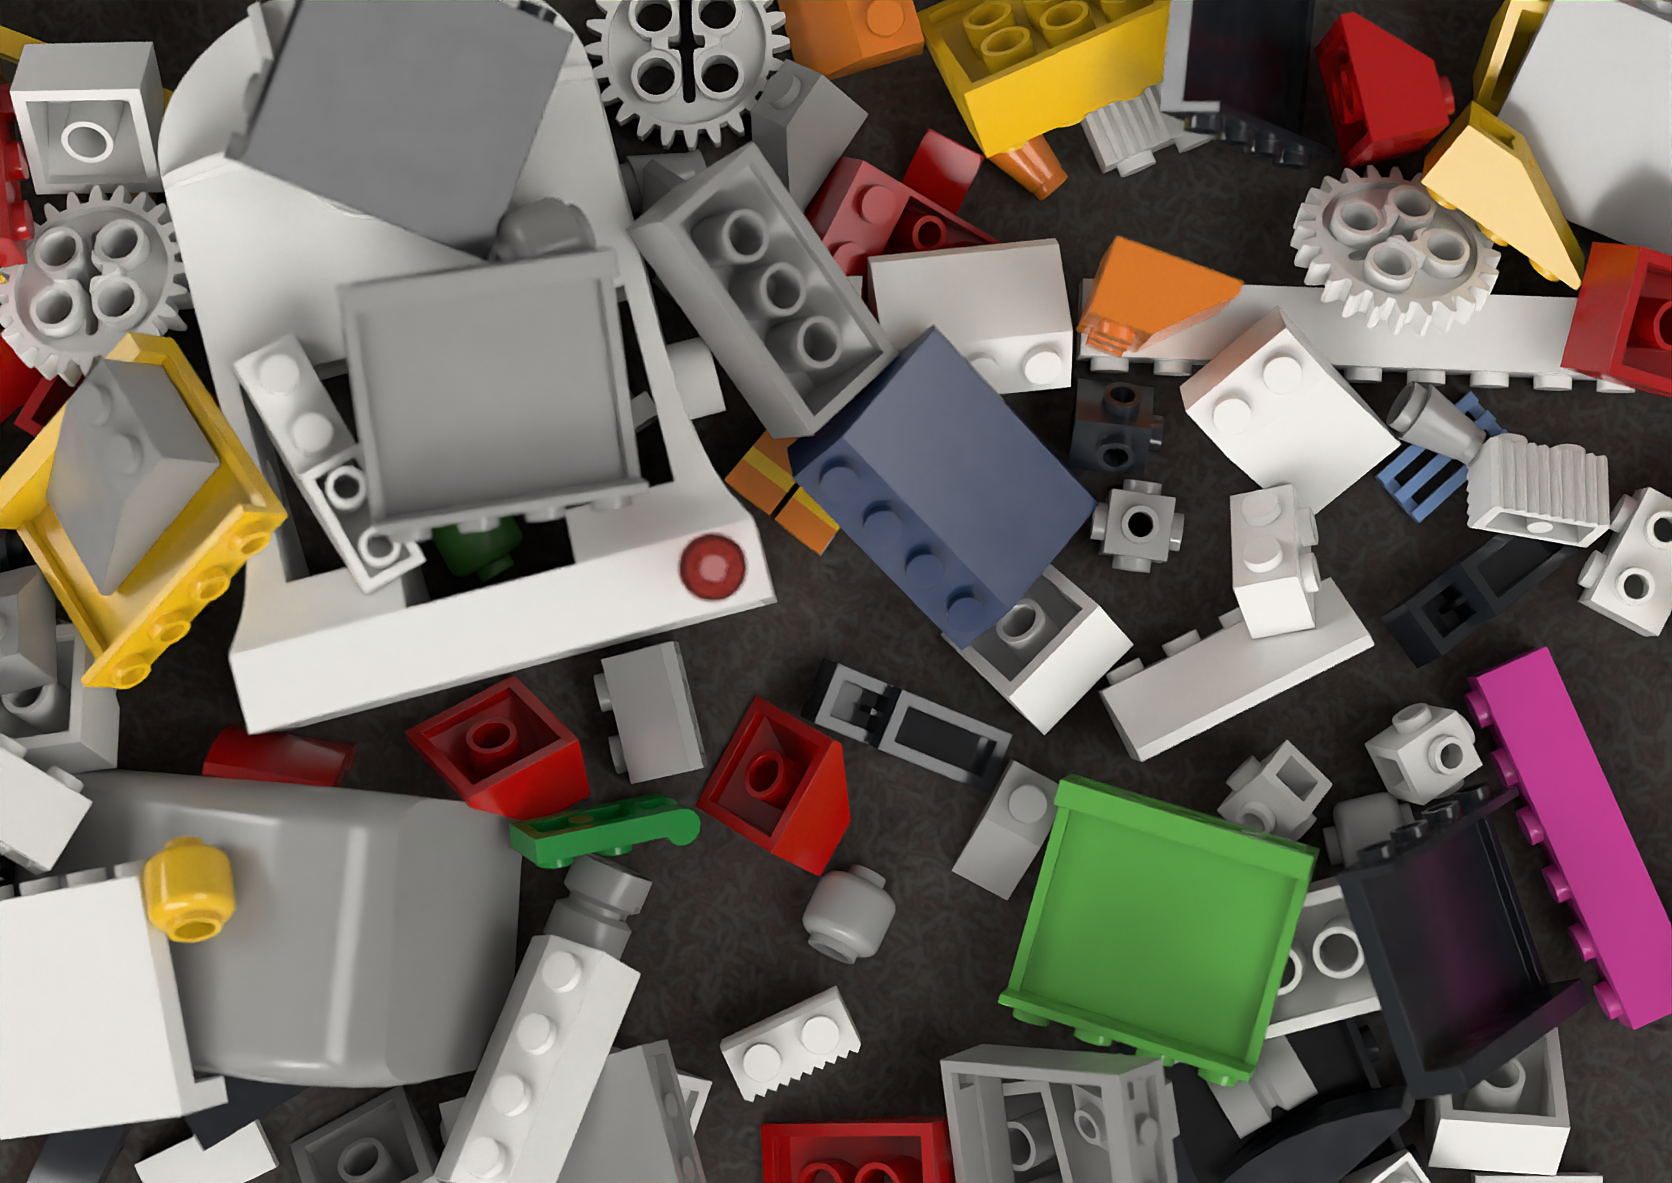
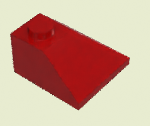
(505, 753)
(781, 787)

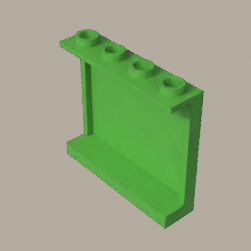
(1159, 929)

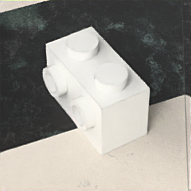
(1274, 560)
(1635, 570)

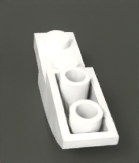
(322, 459)

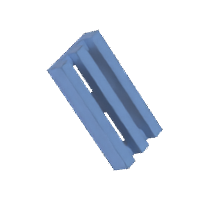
(1403, 494)

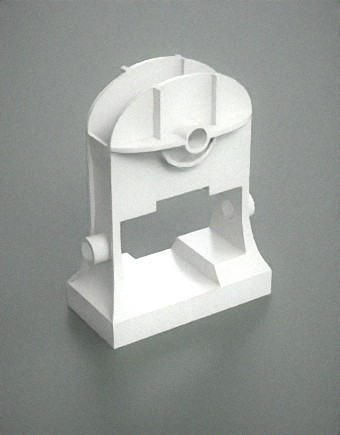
(269, 265)

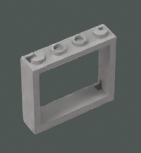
(1131, 1099)

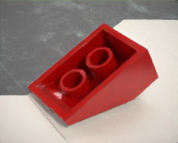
(1624, 319)
(859, 1151)

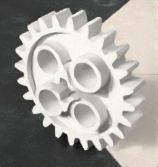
(631, 50)
(96, 239)
(1393, 251)

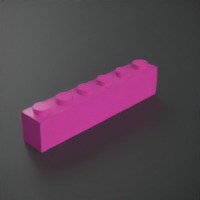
(1580, 832)

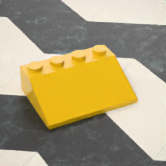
(1042, 62)

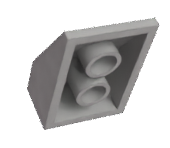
(124, 466)

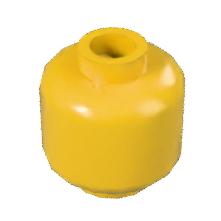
(189, 889)

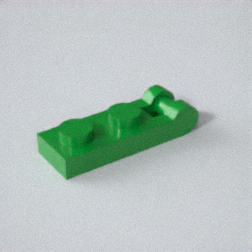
(603, 829)

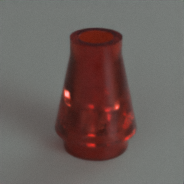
(701, 549)

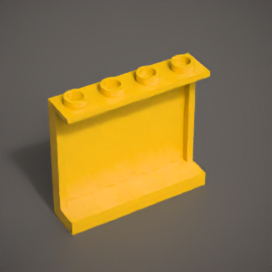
(184, 567)

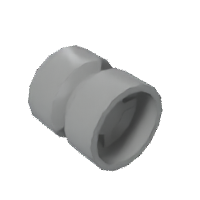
(598, 904)
(1277, 1082)

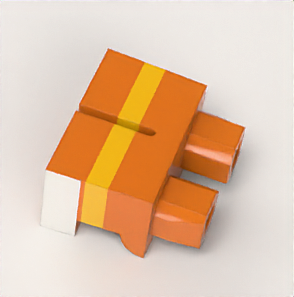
(767, 479)

